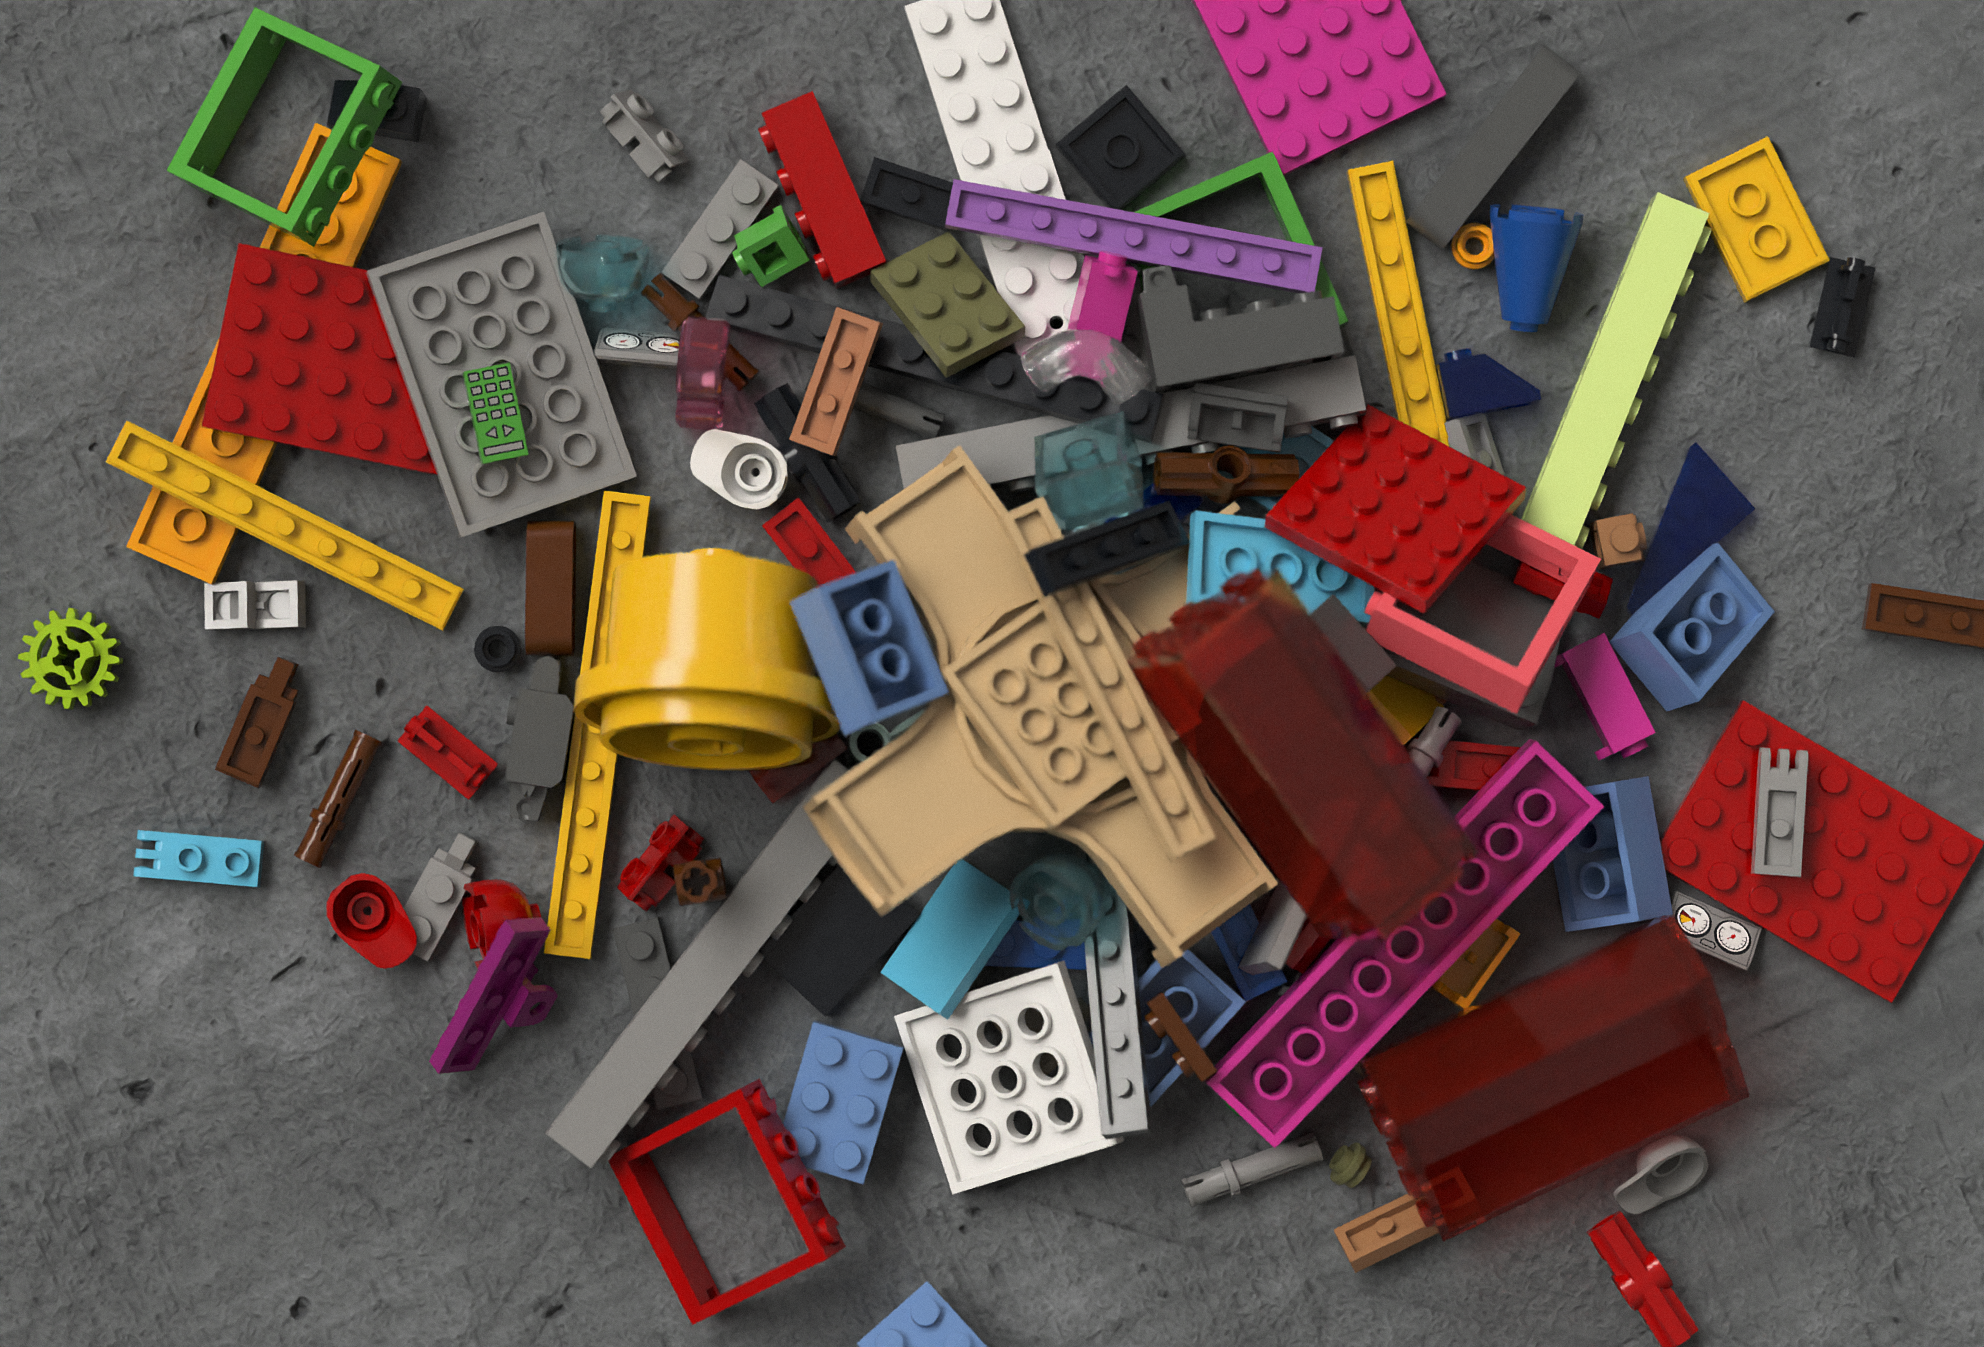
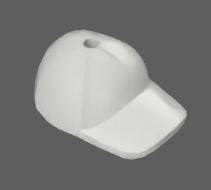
(726, 466)

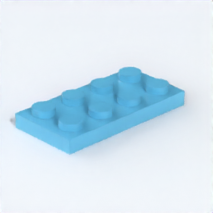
(1234, 543)

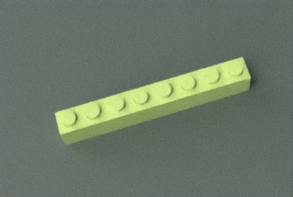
(1615, 367)

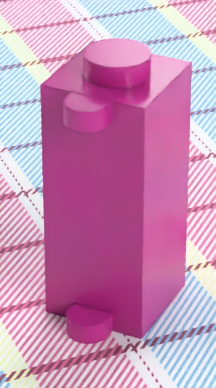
(1103, 294)
(1607, 697)

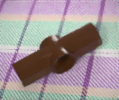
(1199, 476)
(700, 881)

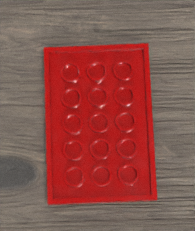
(311, 363)
(1871, 857)

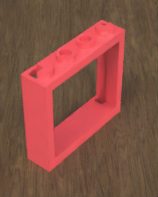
(1469, 665)

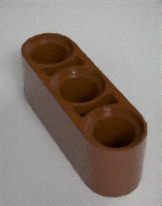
(550, 588)

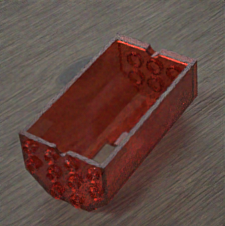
(1302, 757)
(1553, 1077)

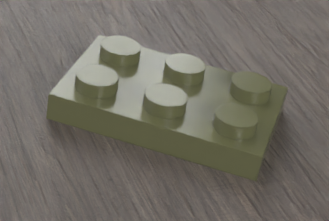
(947, 304)

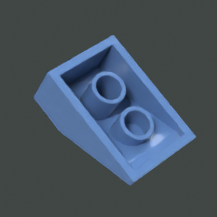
(1692, 629)

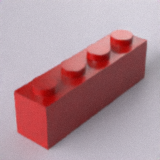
(823, 190)

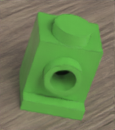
(770, 248)

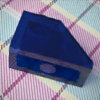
(1480, 385)

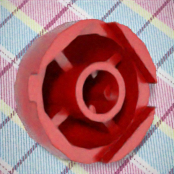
(489, 907)

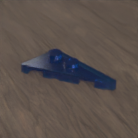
(1697, 514)

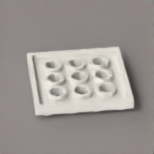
(939, 1075)

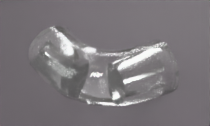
(1086, 355)

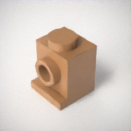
(1618, 540)

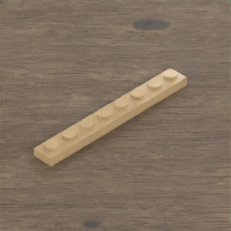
(1113, 692)

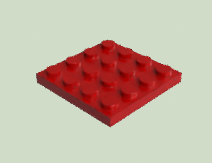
(1395, 508)

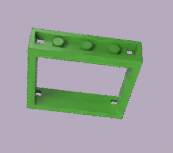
(231, 99)
(1279, 197)

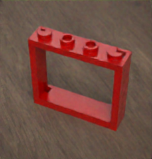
(668, 1232)

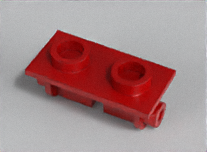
(447, 752)
(644, 877)

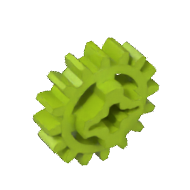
(51, 665)

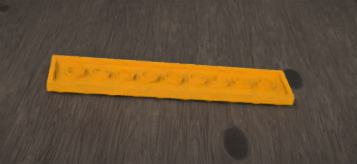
(178, 531)

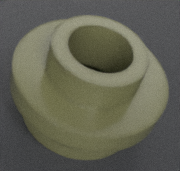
(1349, 1165)

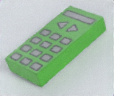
(495, 413)

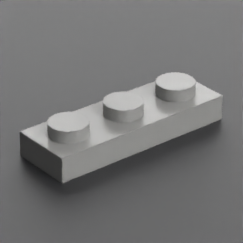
(712, 237)

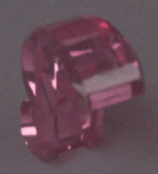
(702, 373)

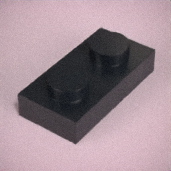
(907, 193)

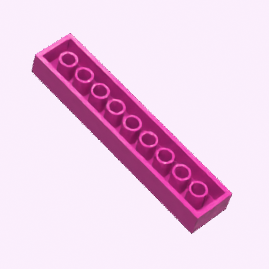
(1367, 984)

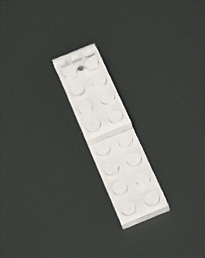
(996, 144)

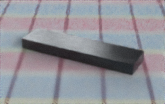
(1106, 548)

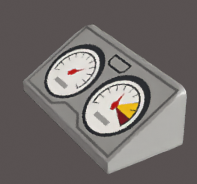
(637, 348)
(1716, 931)

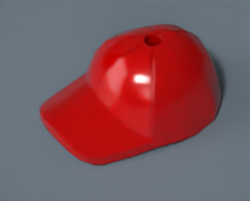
(383, 936)

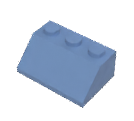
(1615, 862)

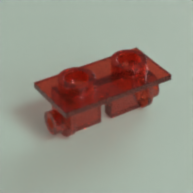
(781, 780)

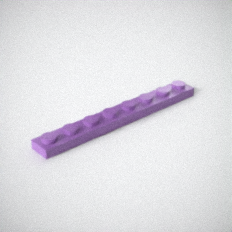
(1138, 236)

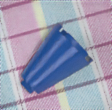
(1531, 260)

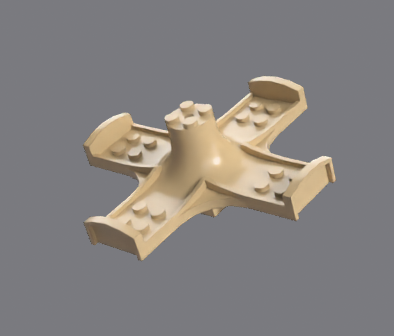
(1016, 730)

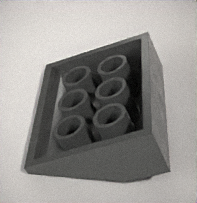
(1494, 617)

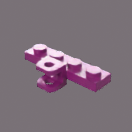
(496, 993)

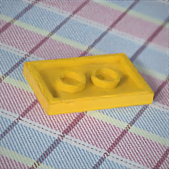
(1756, 219)

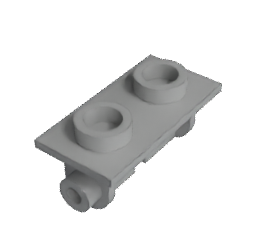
(659, 147)

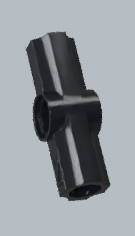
(816, 469)

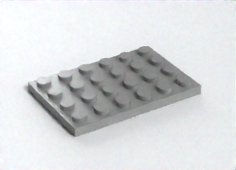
(487, 306)

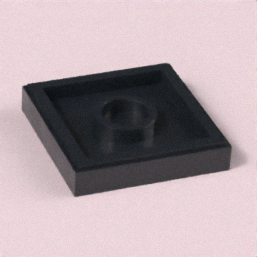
(1120, 150)

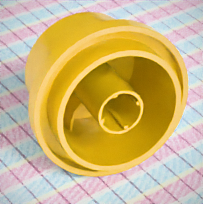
(707, 665)

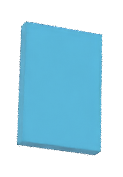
(952, 938)

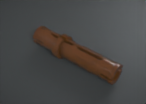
(677, 309)
(337, 799)

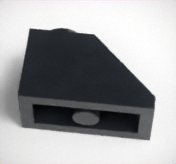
(401, 120)

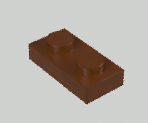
(1190, 1055)

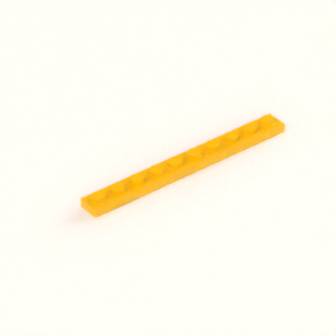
(590, 764)

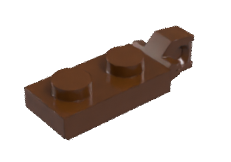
(260, 725)

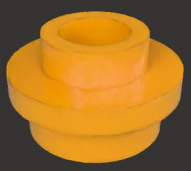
(1458, 248)

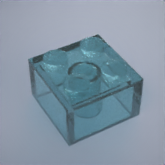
(1089, 471)

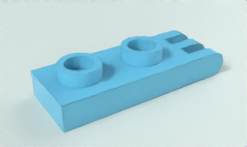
(201, 858)

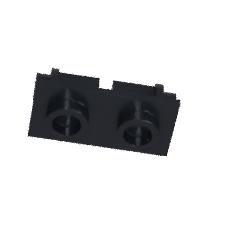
(1842, 306)

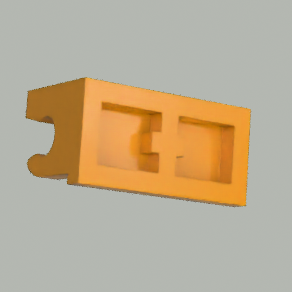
(1475, 966)

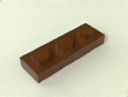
(1924, 615)

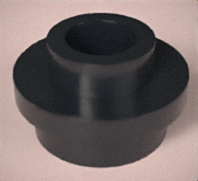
(483, 644)

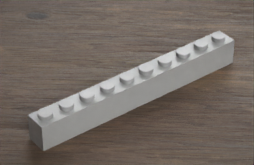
(1006, 452)
(696, 986)

